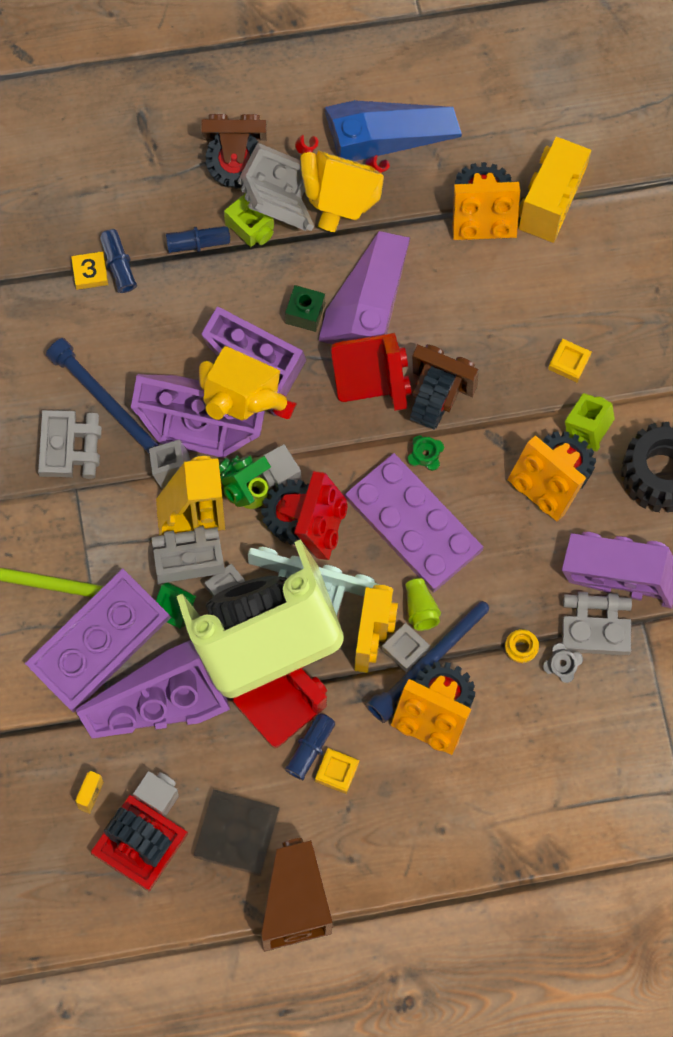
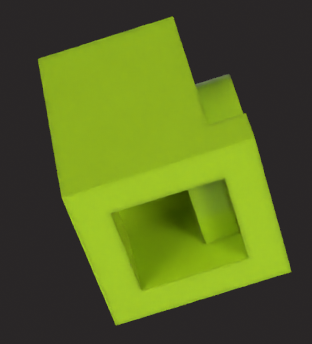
(238, 218)
(590, 420)

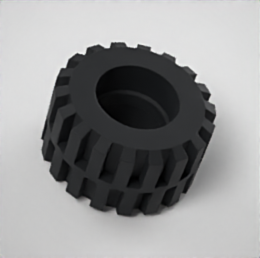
(637, 475)
(247, 600)

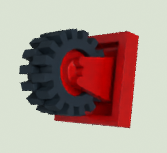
(307, 513)
(139, 843)

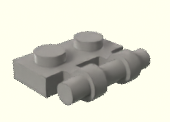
(58, 444)
(187, 554)
(593, 634)

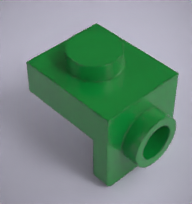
(235, 481)

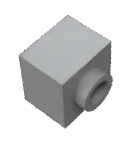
(167, 460)
(282, 468)
(157, 792)

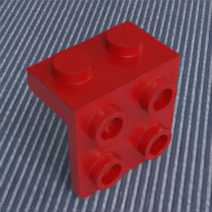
(371, 369)
(283, 705)

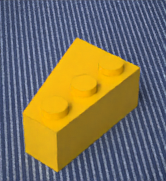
(553, 189)
(192, 498)

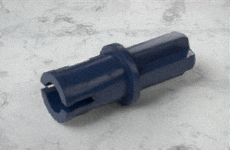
(197, 239)
(118, 261)
(310, 746)

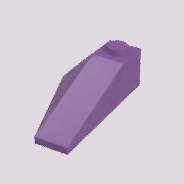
(157, 694)

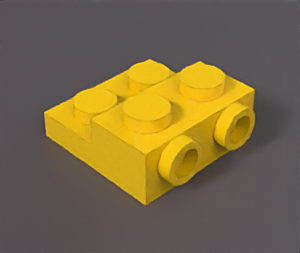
(376, 620)

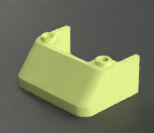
(270, 642)

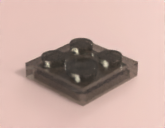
(236, 832)

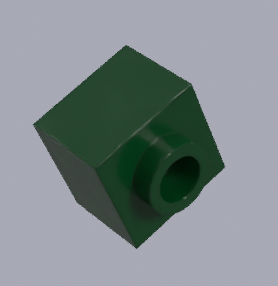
(301, 316)

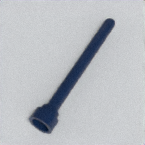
(62, 354)
(383, 705)

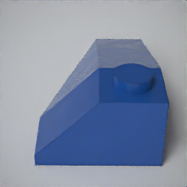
(382, 128)

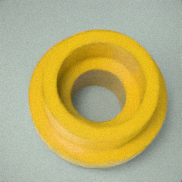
(522, 636)

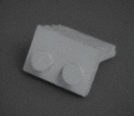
(275, 186)

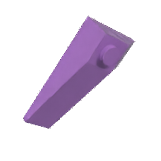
(368, 294)

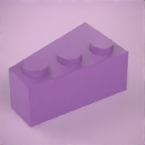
(231, 331)
(620, 565)

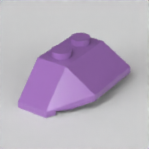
(175, 410)

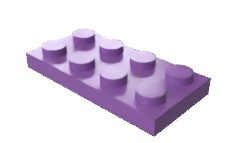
(413, 522)
(98, 640)

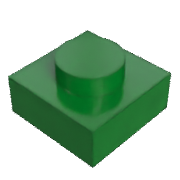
(168, 601)

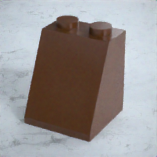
(296, 898)

